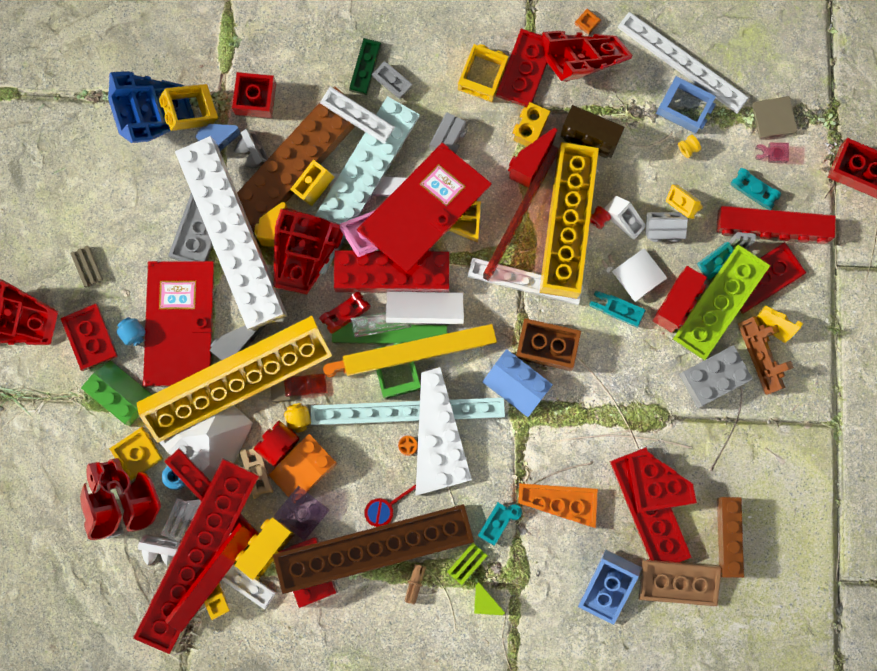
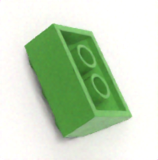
(116, 392)

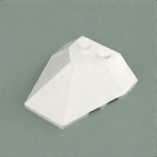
(212, 440)

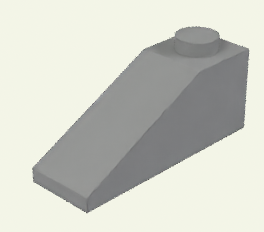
(233, 342)

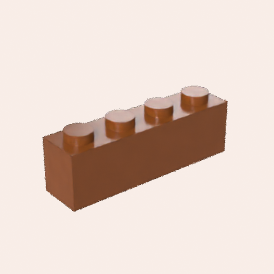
(730, 537)

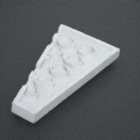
(440, 449)

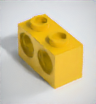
(535, 127)

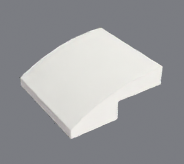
(639, 274)

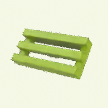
(478, 551)

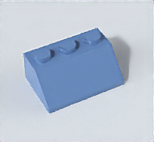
(517, 383)

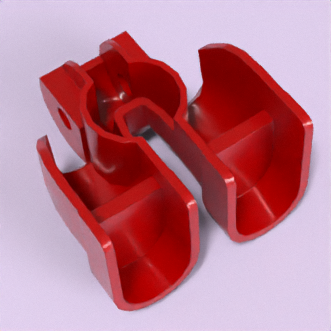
(101, 508)

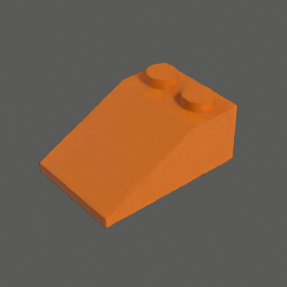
(303, 466)

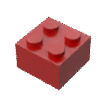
(254, 95)

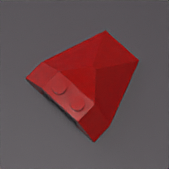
(580, 55)
(302, 249)
(24, 317)

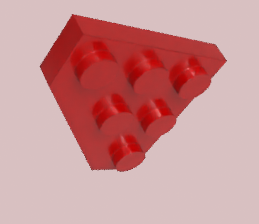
(657, 484)

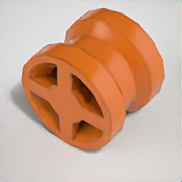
(407, 442)

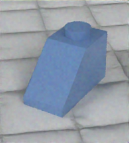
(220, 133)

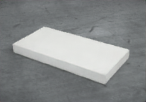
(424, 307)

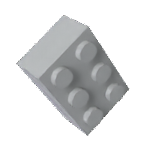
(715, 376)

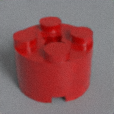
(276, 443)

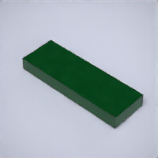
(365, 66)

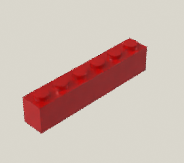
(776, 224)

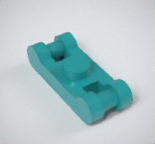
(755, 189)

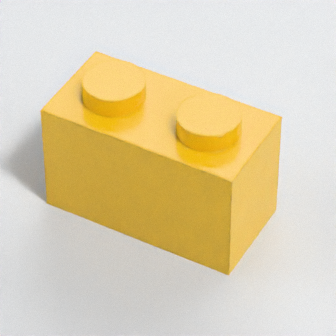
(312, 183)

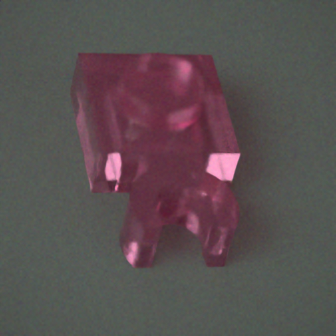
(775, 152)

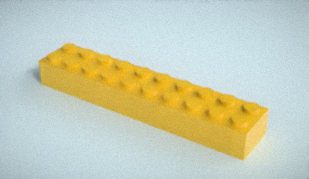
(233, 379)

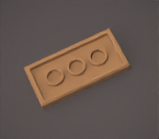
(680, 582)

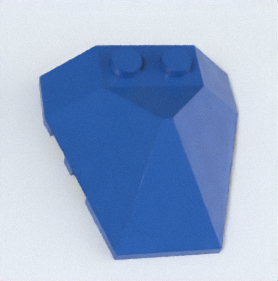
(137, 106)

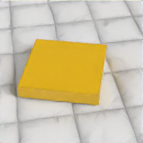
(136, 453)

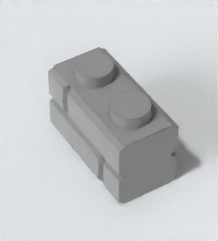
(449, 132)
(666, 226)

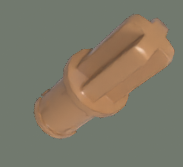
(415, 584)

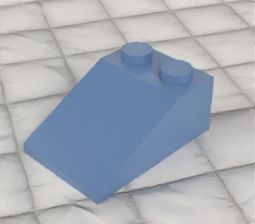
(610, 587)

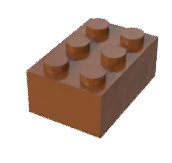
(548, 344)

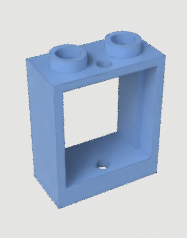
(679, 118)

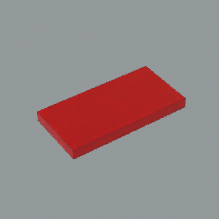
(523, 69)
(782, 271)

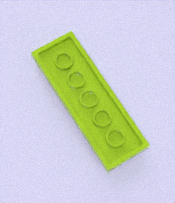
(721, 302)

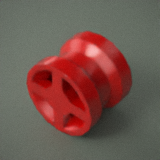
(599, 217)

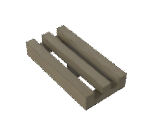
(79, 252)

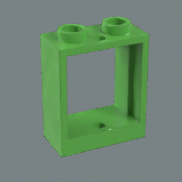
(400, 389)

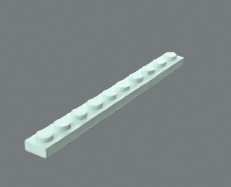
(401, 411)

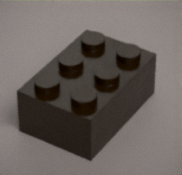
(591, 131)

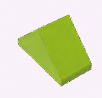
(485, 603)

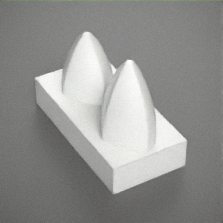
(153, 545)

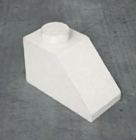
(625, 217)

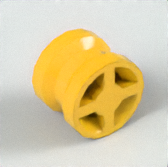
(689, 146)

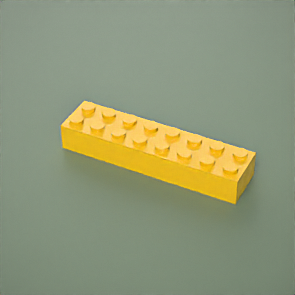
(569, 220)

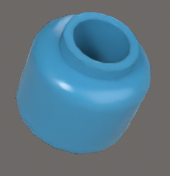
(131, 331)
(170, 481)

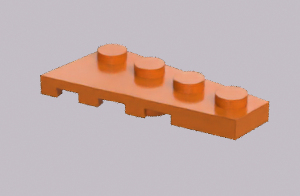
(565, 502)

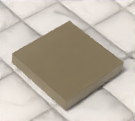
(774, 117)

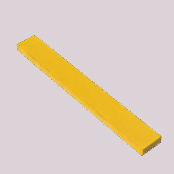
(419, 349)

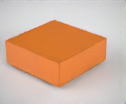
(587, 21)

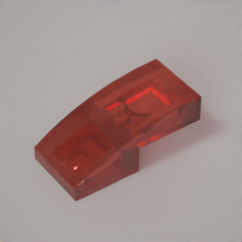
(305, 385)

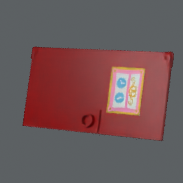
(424, 207)
(177, 320)

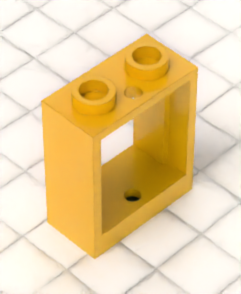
(475, 88)
(204, 101)

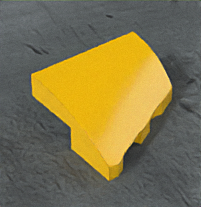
(786, 328)

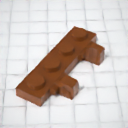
(767, 368)

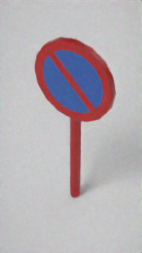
(380, 511)

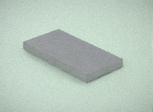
(192, 238)

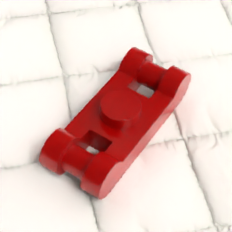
(345, 312)

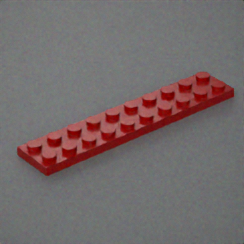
(198, 546)

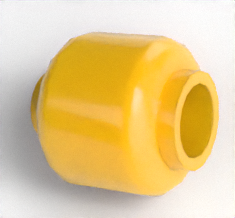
(297, 417)

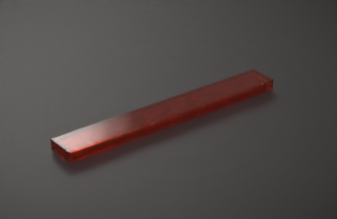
(520, 213)

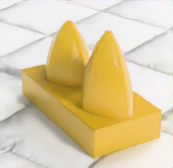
(683, 201)

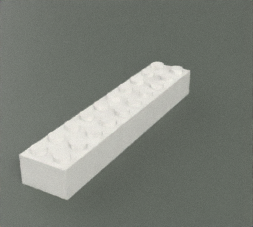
(231, 233)

